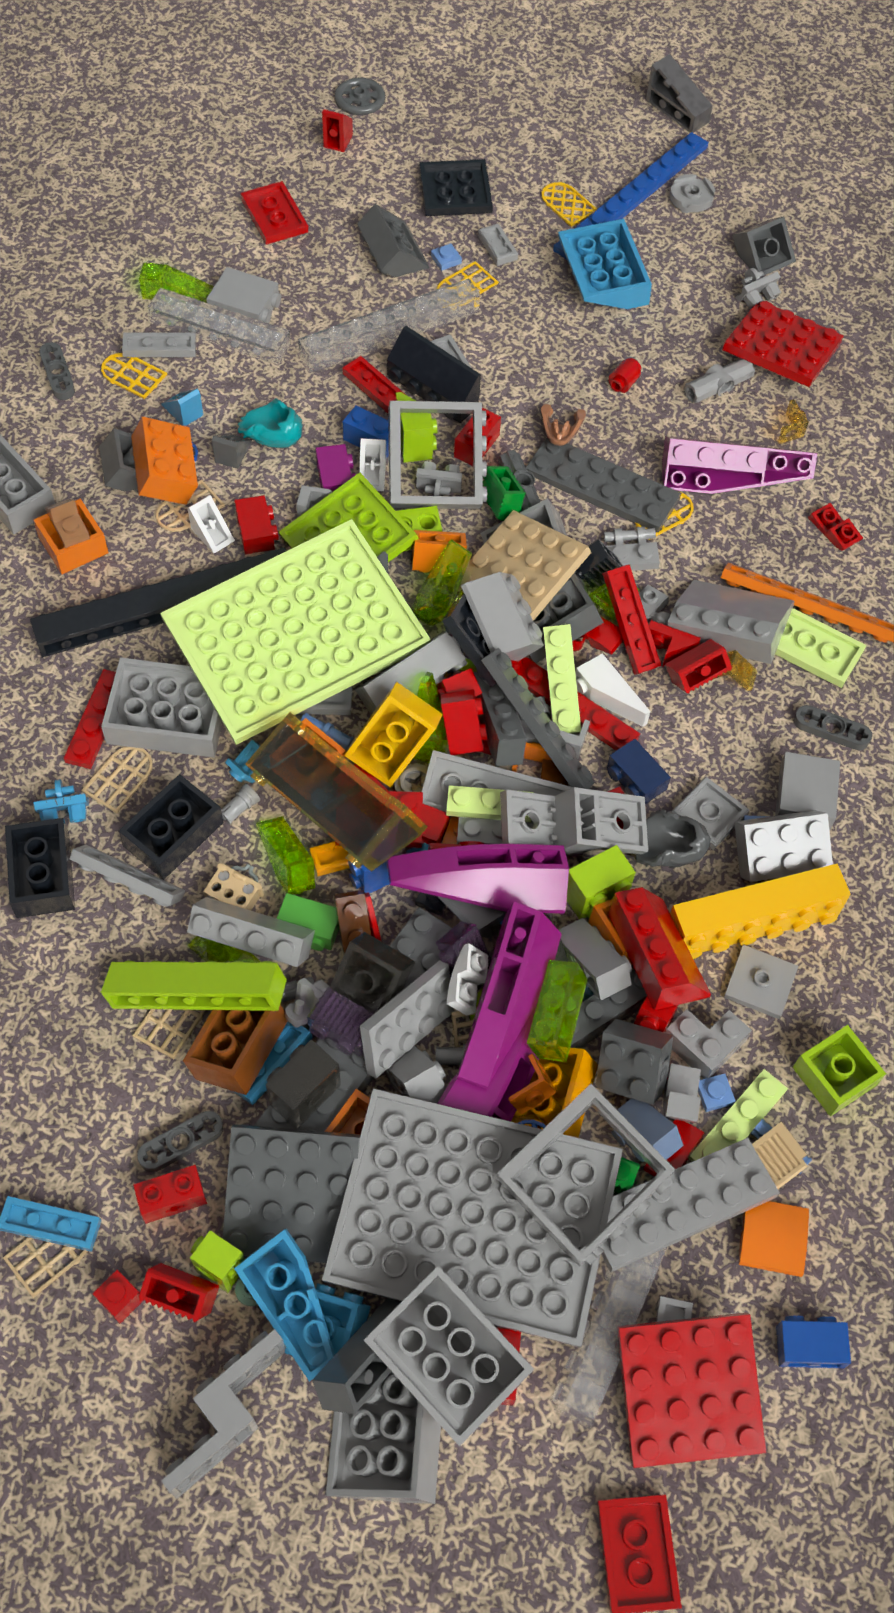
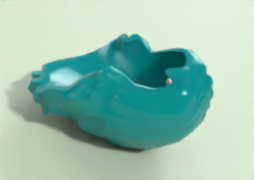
(272, 425)

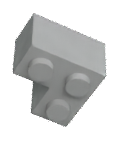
(707, 1047)
(417, 1076)

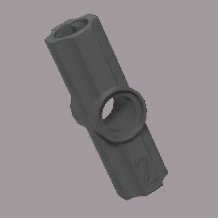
(526, 478)

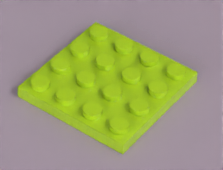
(366, 507)

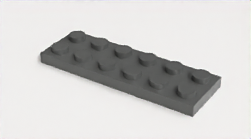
(604, 484)

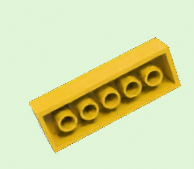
(761, 910)

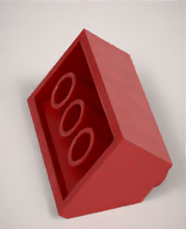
(656, 949)

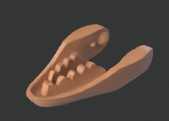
(561, 434)

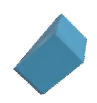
(185, 406)

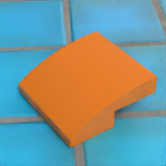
(775, 1238)

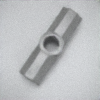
(719, 380)

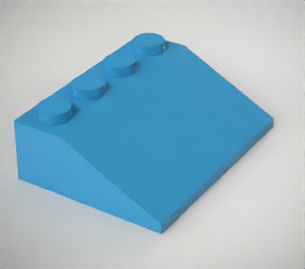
(607, 265)

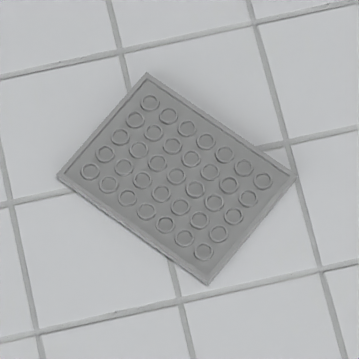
(433, 1199)

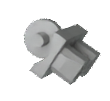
(756, 283)
(438, 481)
(305, 999)

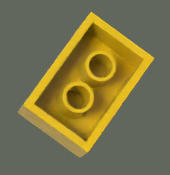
(393, 734)

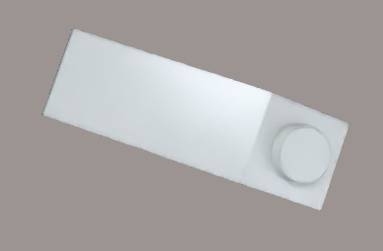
(608, 689)

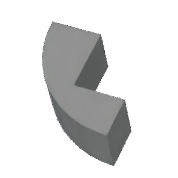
(681, 1093)

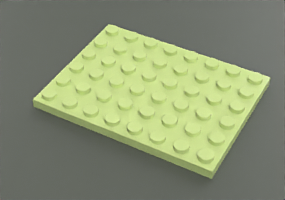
(294, 630)

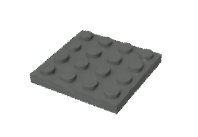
(287, 1183)

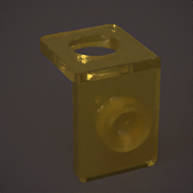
(798, 422)
(741, 670)

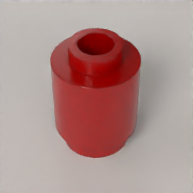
(625, 375)

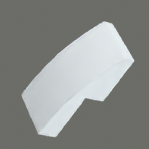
(467, 974)

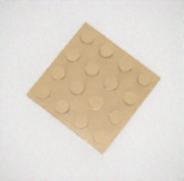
(531, 553)

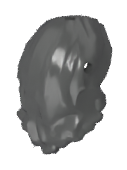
(673, 840)

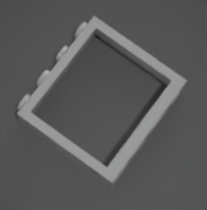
(479, 445)
(549, 1135)

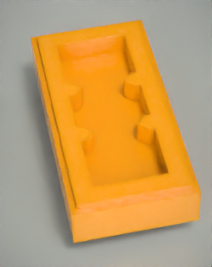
(329, 858)

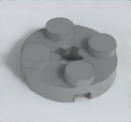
(701, 195)

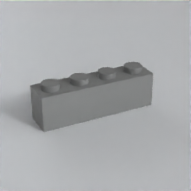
(250, 931)

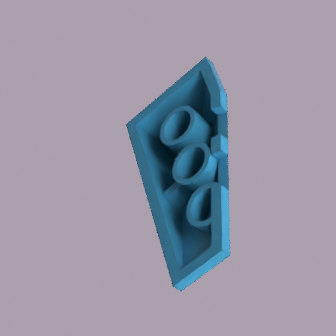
(286, 1294)

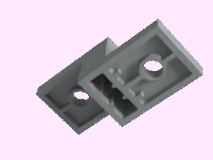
(575, 819)
(225, 1413)

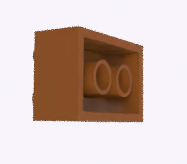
(234, 1047)

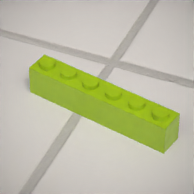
(194, 985)

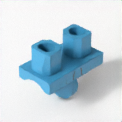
(75, 804)

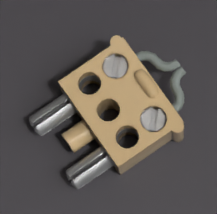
(235, 885)

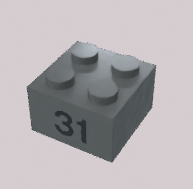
(634, 1061)

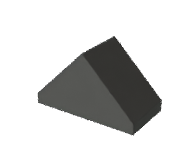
(230, 449)

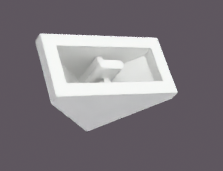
(373, 461)
(209, 524)

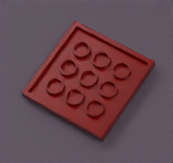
(783, 343)
(691, 1390)

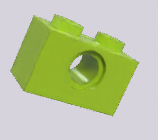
(216, 1260)

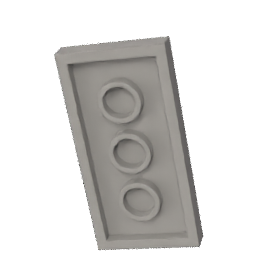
(406, 1019)

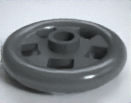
(360, 95)

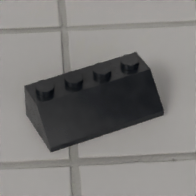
(432, 372)

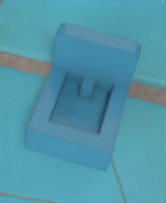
(238, 767)

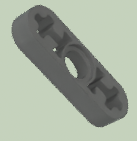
(58, 363)
(842, 723)
(156, 1146)

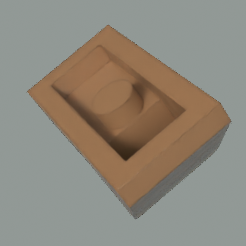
(68, 522)

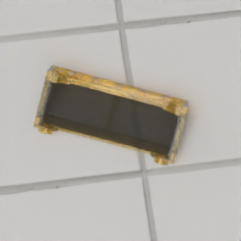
(334, 794)

